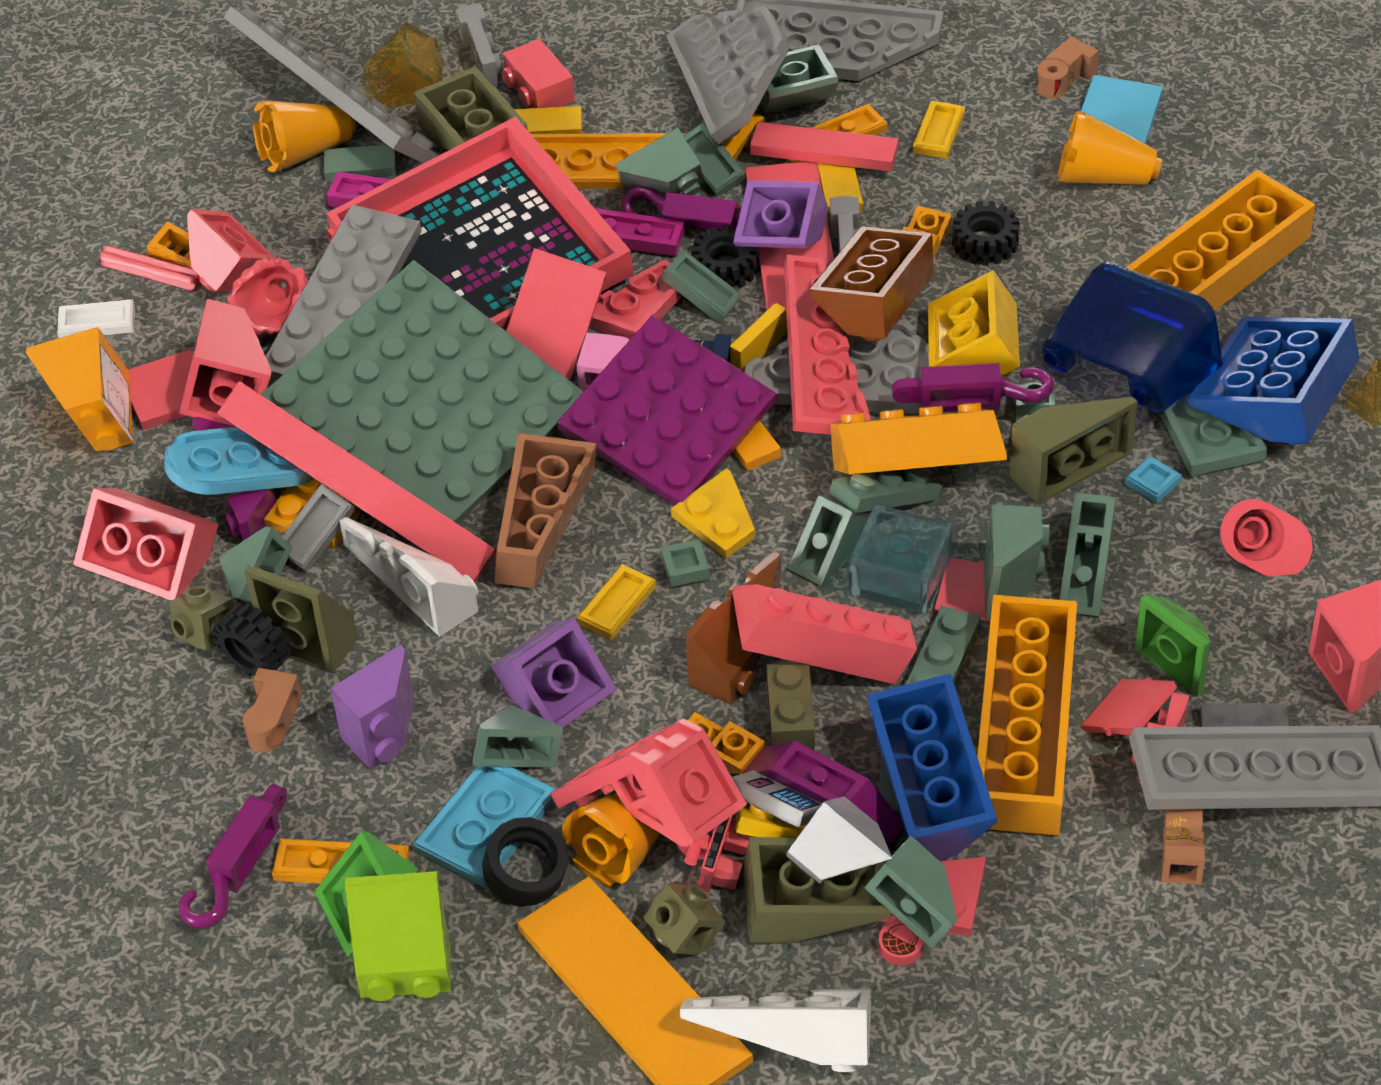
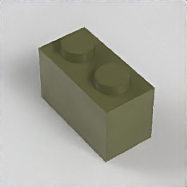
(790, 704)

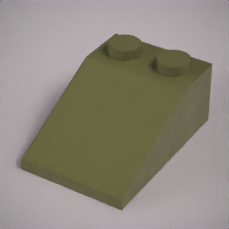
(461, 108)
(1069, 444)
(312, 622)
(792, 906)

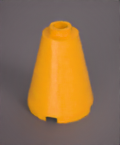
(298, 131)
(1105, 155)
(607, 840)

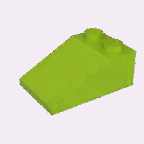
(399, 935)

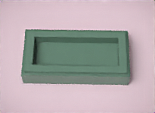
(365, 160)
(717, 165)
(701, 286)

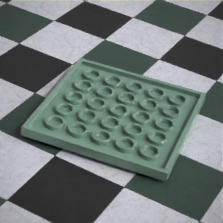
(426, 392)

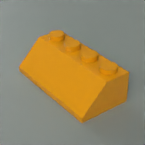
(916, 440)

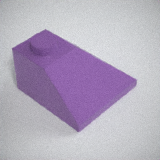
(781, 215)

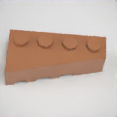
(540, 500)

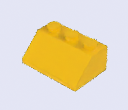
(975, 326)

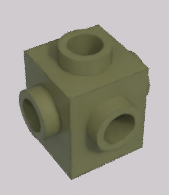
(196, 615)
(683, 919)

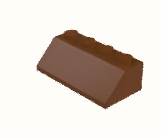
(875, 280)

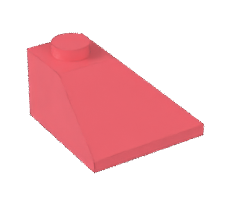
(221, 248)

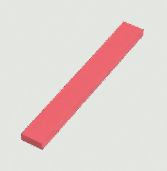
(356, 481)

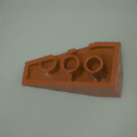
(714, 643)

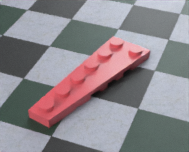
(818, 354)

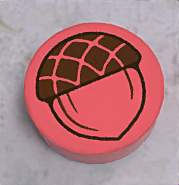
(899, 944)

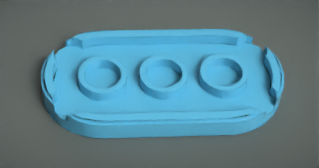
(227, 463)

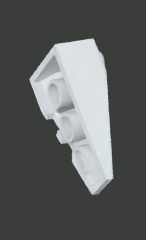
(421, 581)
(822, 1028)

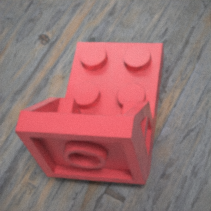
(665, 781)

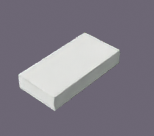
(110, 317)

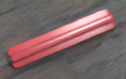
(149, 268)

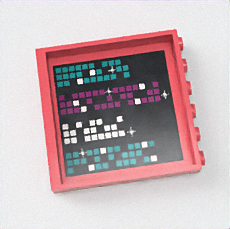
(488, 211)

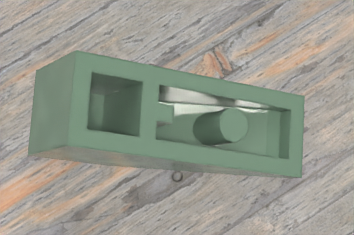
(1088, 551)

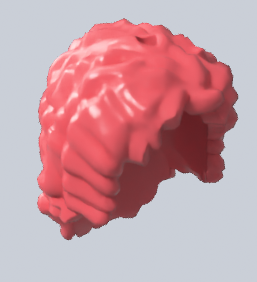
(264, 297)

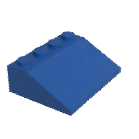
(1279, 375)

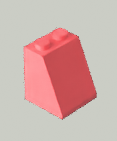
(222, 357)
(1348, 643)

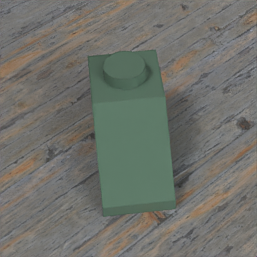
(827, 539)
(916, 891)

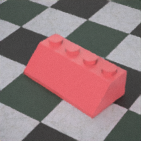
(823, 633)

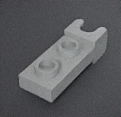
(475, 34)
(844, 219)

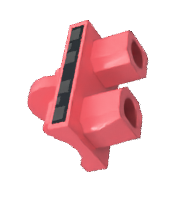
(716, 868)

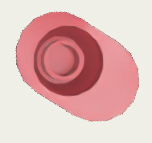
(1278, 538)

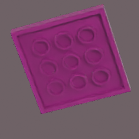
(667, 411)

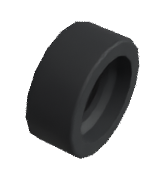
(535, 833)

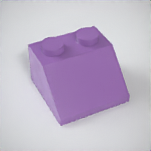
(555, 674)
(376, 708)

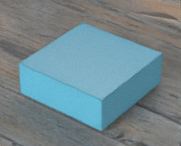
(1153, 479)

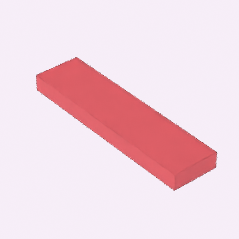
(824, 146)

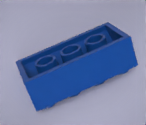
(931, 765)

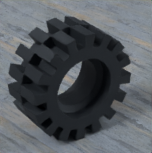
(722, 244)
(985, 247)
(250, 640)

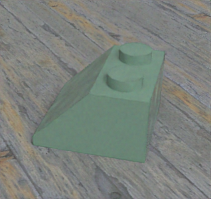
(801, 79)
(664, 166)
(1013, 551)

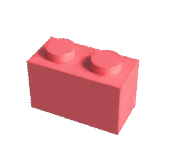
(537, 76)

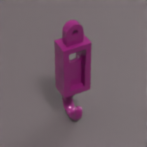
(694, 210)
(969, 384)
(237, 854)

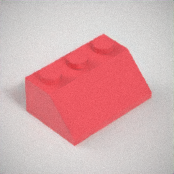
(143, 542)

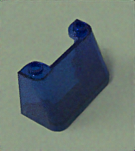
(1140, 329)

